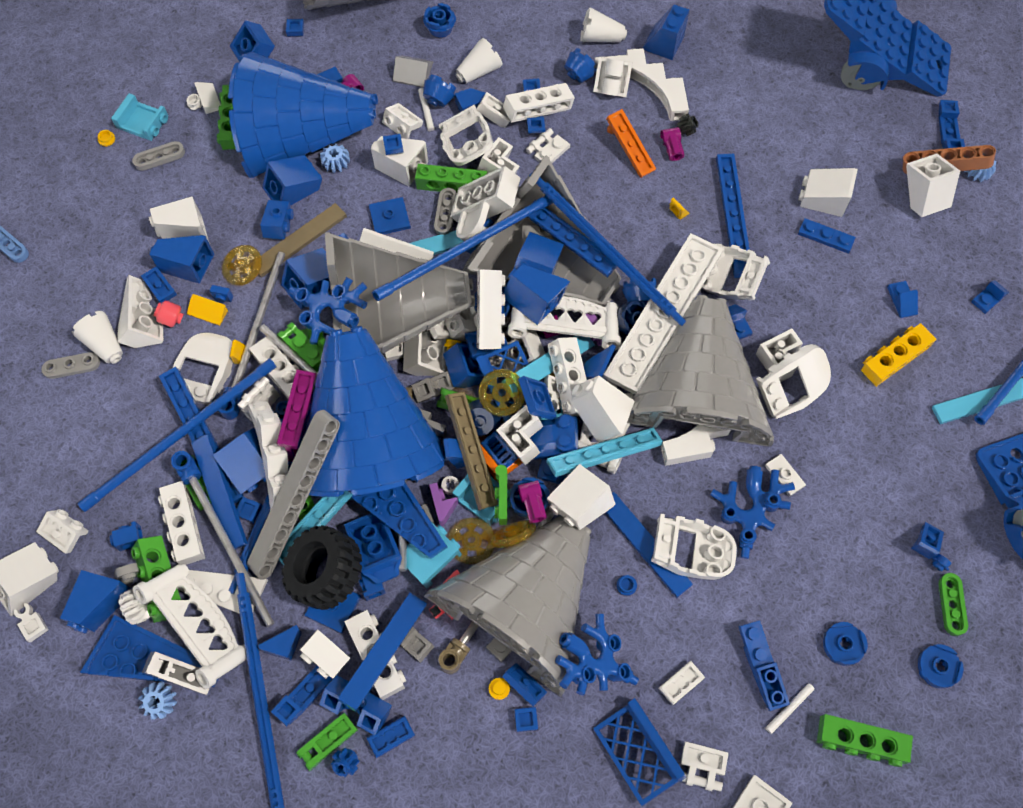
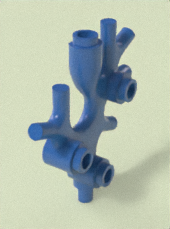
(336, 301)
(755, 516)
(589, 667)

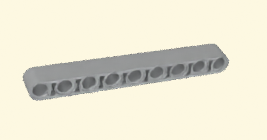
(293, 494)

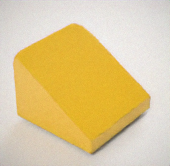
(678, 209)
(237, 351)

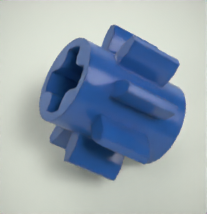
(345, 762)

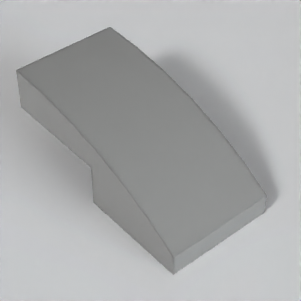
(431, 387)
(440, 429)
(416, 645)

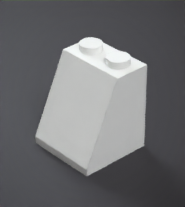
(400, 165)
(931, 184)
(828, 190)
(178, 219)
(602, 407)
(581, 498)
(25, 576)

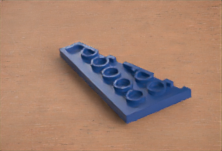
(405, 516)
(125, 650)

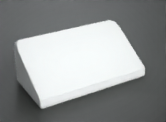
(208, 96)
(493, 110)

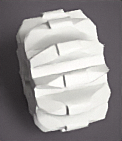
(132, 609)

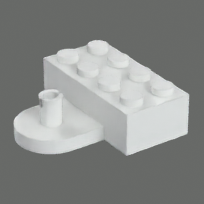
(482, 200)

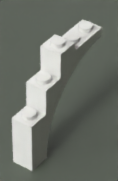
(652, 75)
(692, 445)
(274, 457)

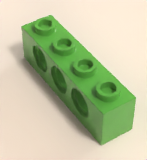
(225, 136)
(441, 177)
(153, 549)
(899, 743)

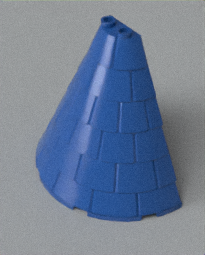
(290, 111)
(380, 427)

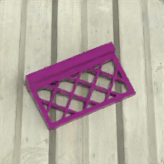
(296, 412)

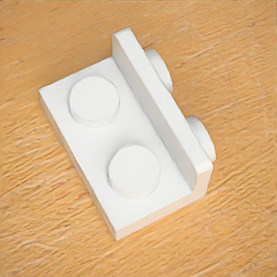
(401, 120)
(61, 530)

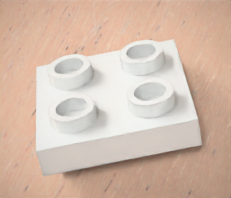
(612, 77)

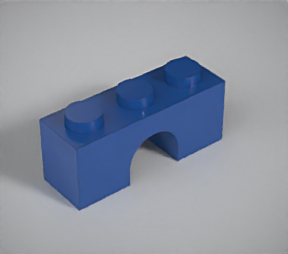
(372, 710)

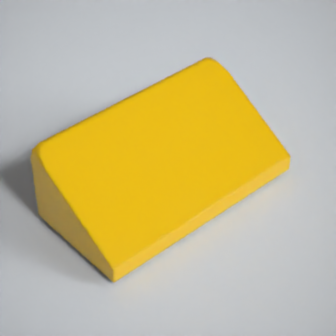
(206, 309)

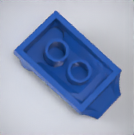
(556, 436)
(377, 548)

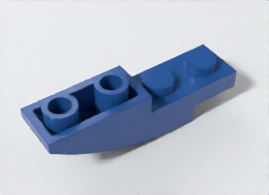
(762, 666)

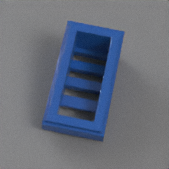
(491, 441)

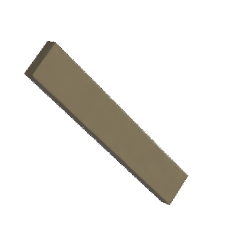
(302, 237)
(471, 450)

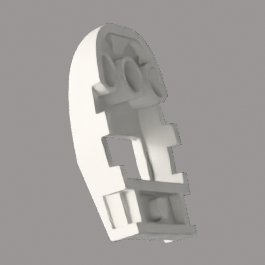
(471, 149)
(749, 279)
(209, 349)
(814, 373)
(712, 553)

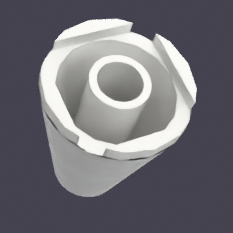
(601, 28)
(478, 62)
(99, 336)

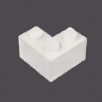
(498, 157)
(773, 350)
(517, 434)
(324, 654)

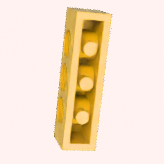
(919, 338)

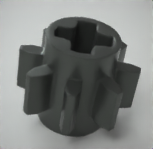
(688, 124)

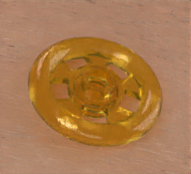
(252, 272)
(491, 379)
(471, 524)
(512, 534)

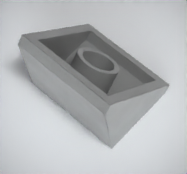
(411, 70)

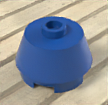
(439, 20)
(580, 66)
(438, 91)
(633, 292)

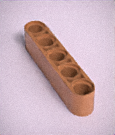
(962, 157)

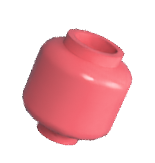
(168, 313)

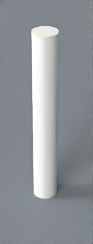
(426, 111)
(786, 712)

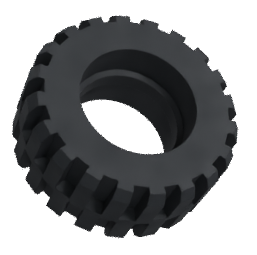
(338, 576)

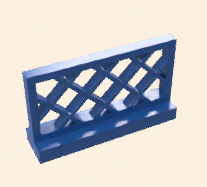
(486, 367)
(655, 741)

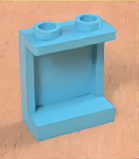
(139, 118)
(466, 498)
(425, 568)

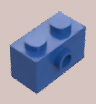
(276, 219)

